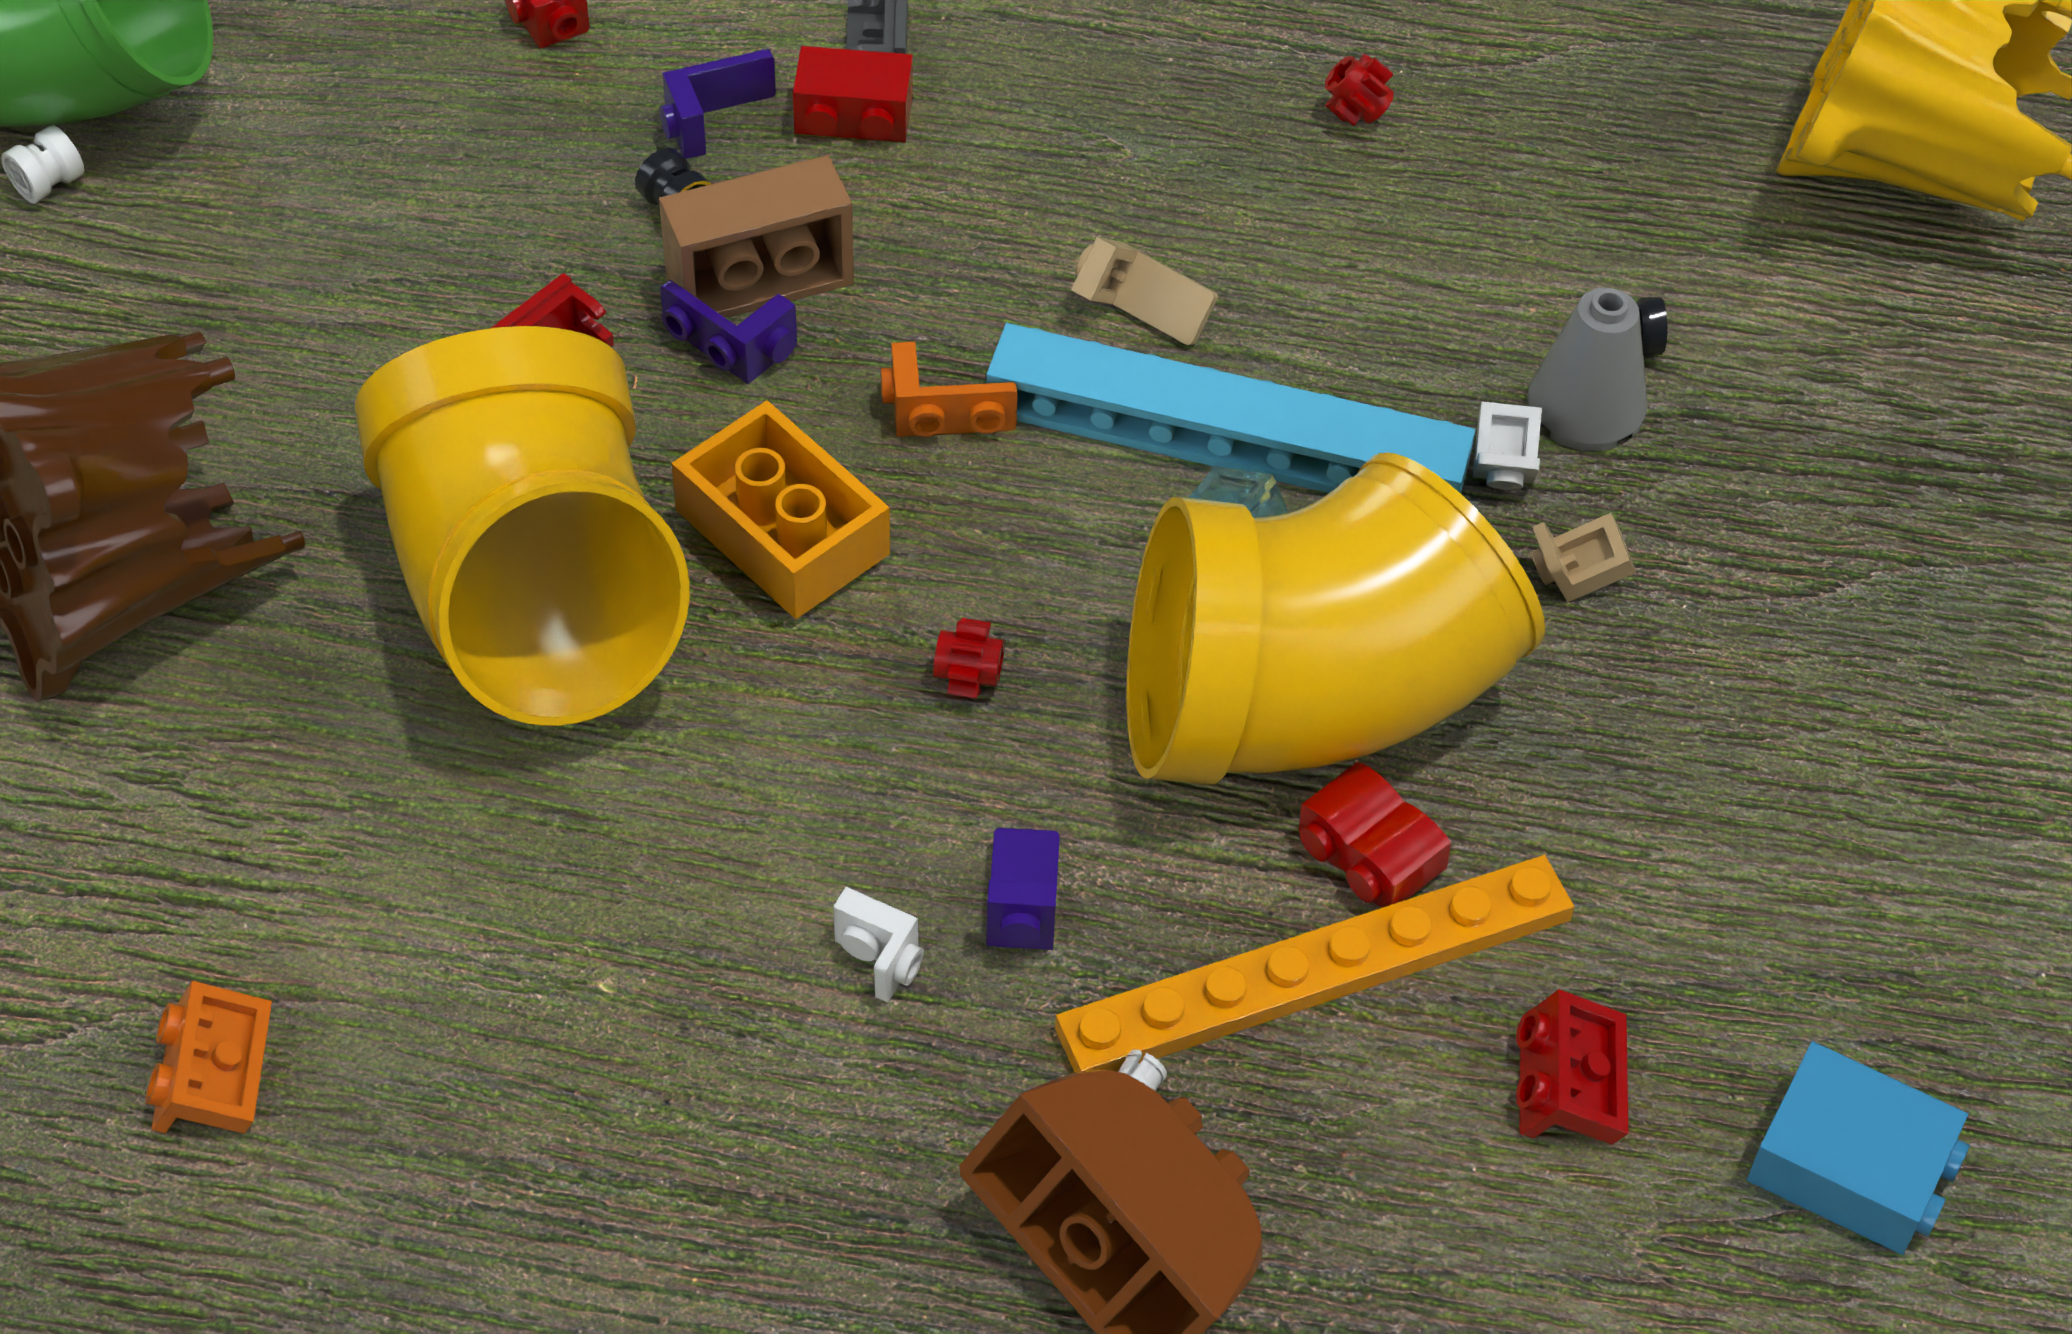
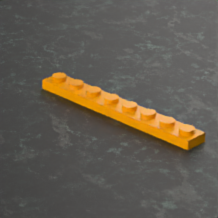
(1315, 967)

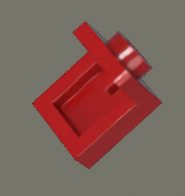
(550, 19)

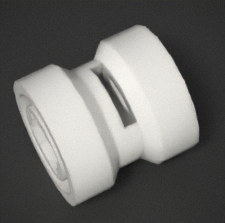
(42, 164)

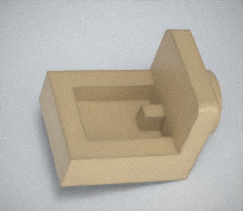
(1582, 557)

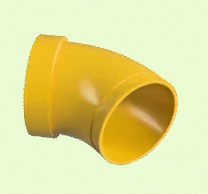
(525, 519)
(1318, 625)

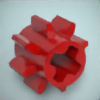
(1359, 89)
(969, 658)

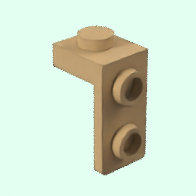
(1144, 288)

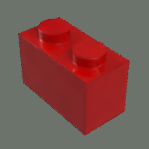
(853, 94)

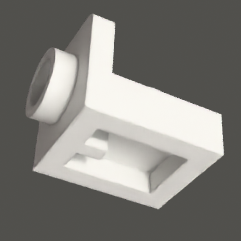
(879, 933)

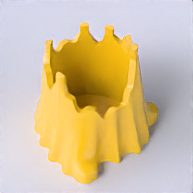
(1930, 100)

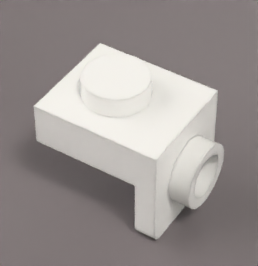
(1507, 445)

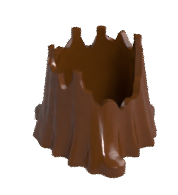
(95, 506)

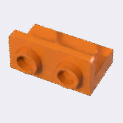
(209, 1059)

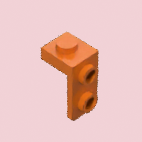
(943, 408)

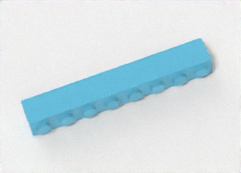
(1213, 413)

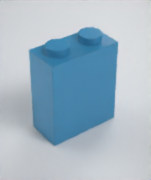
(1861, 1149)

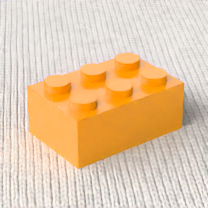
(781, 509)

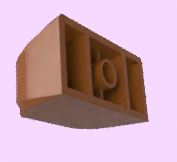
(1120, 1203)

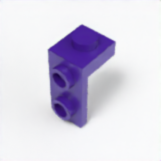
(712, 87)
(742, 349)
(1023, 889)

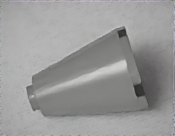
(1594, 374)

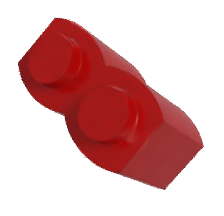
(1373, 836)

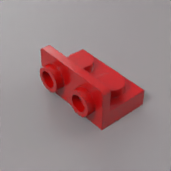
(1573, 1068)

